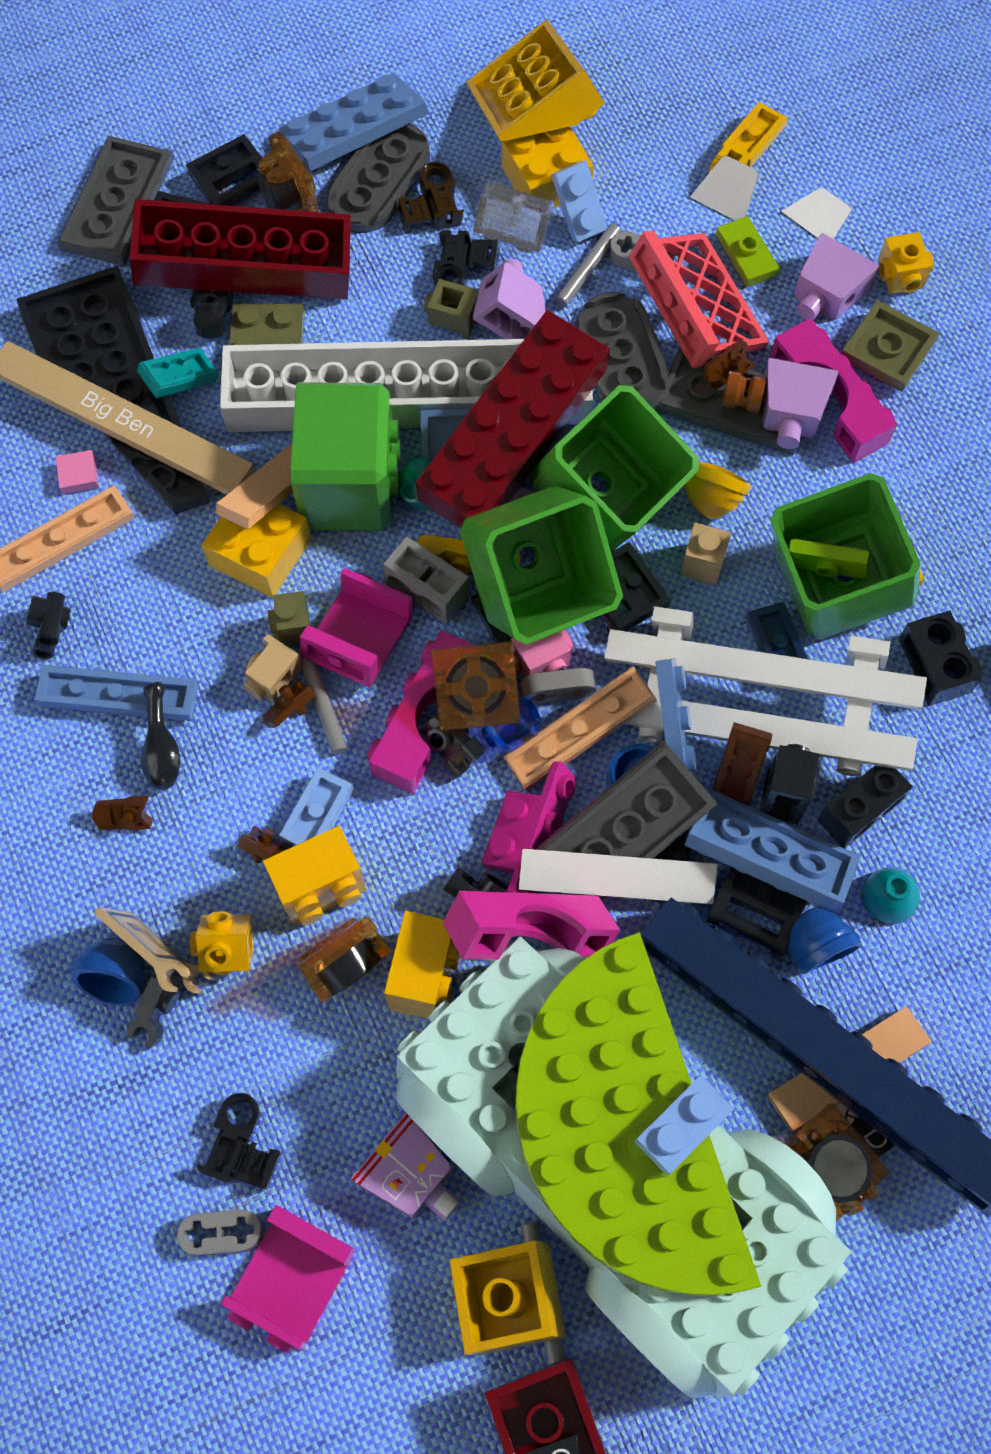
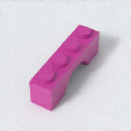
(863, 419)
(401, 753)
(487, 920)

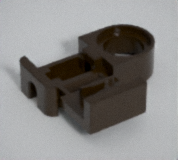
(434, 202)

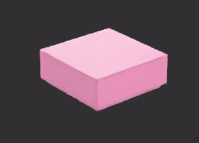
(77, 472)

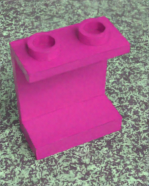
(358, 628)
(289, 1281)

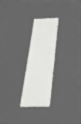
(617, 876)

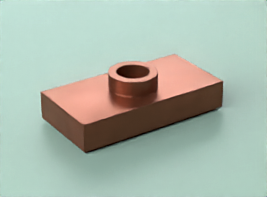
(742, 762)

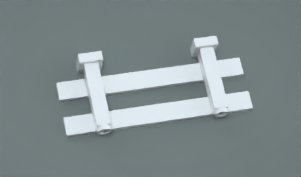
(858, 683)

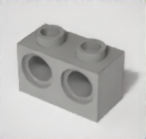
(427, 579)

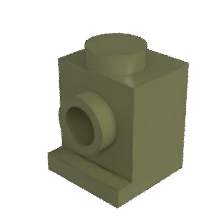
(452, 307)
(289, 618)

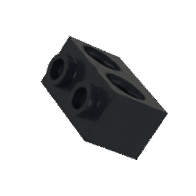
(932, 659)
(789, 783)
(864, 804)

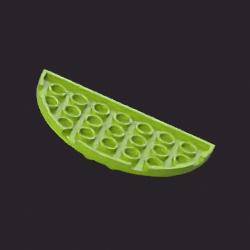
(586, 1088)

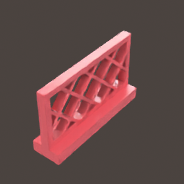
(680, 303)

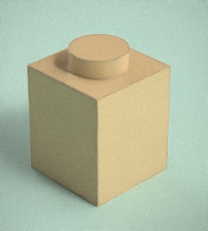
(705, 553)

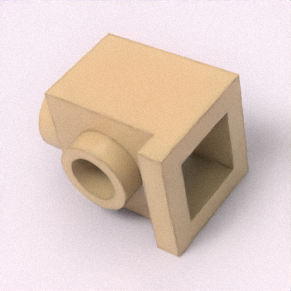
(271, 670)

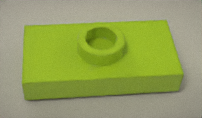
(747, 251)
(829, 559)

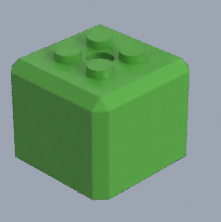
(633, 454)
(344, 456)
(852, 516)
(571, 568)

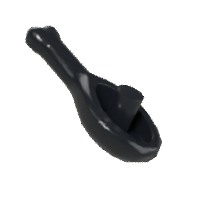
(160, 750)

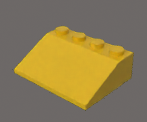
(535, 87)

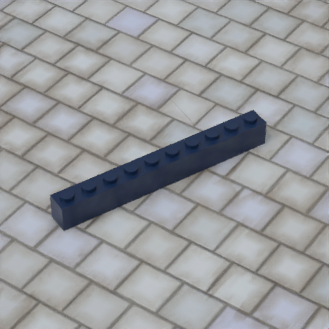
(824, 1050)

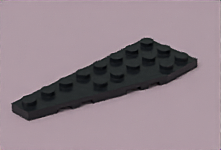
(98, 336)

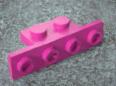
(527, 822)

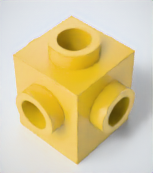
(904, 263)
(223, 943)

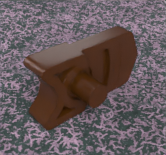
(732, 359)
(293, 699)
(122, 814)
(260, 844)

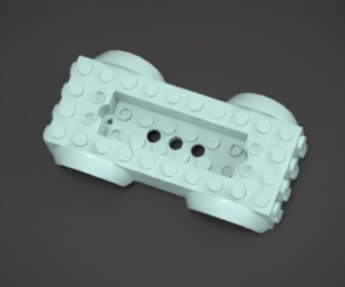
(462, 1093)

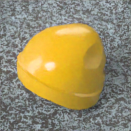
(716, 490)

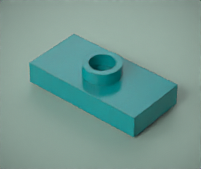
(177, 372)

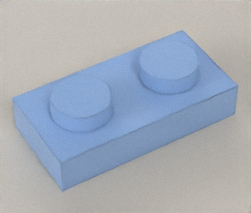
(579, 201)
(316, 808)
(684, 1125)

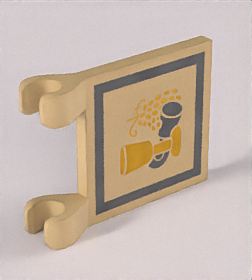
(152, 949)

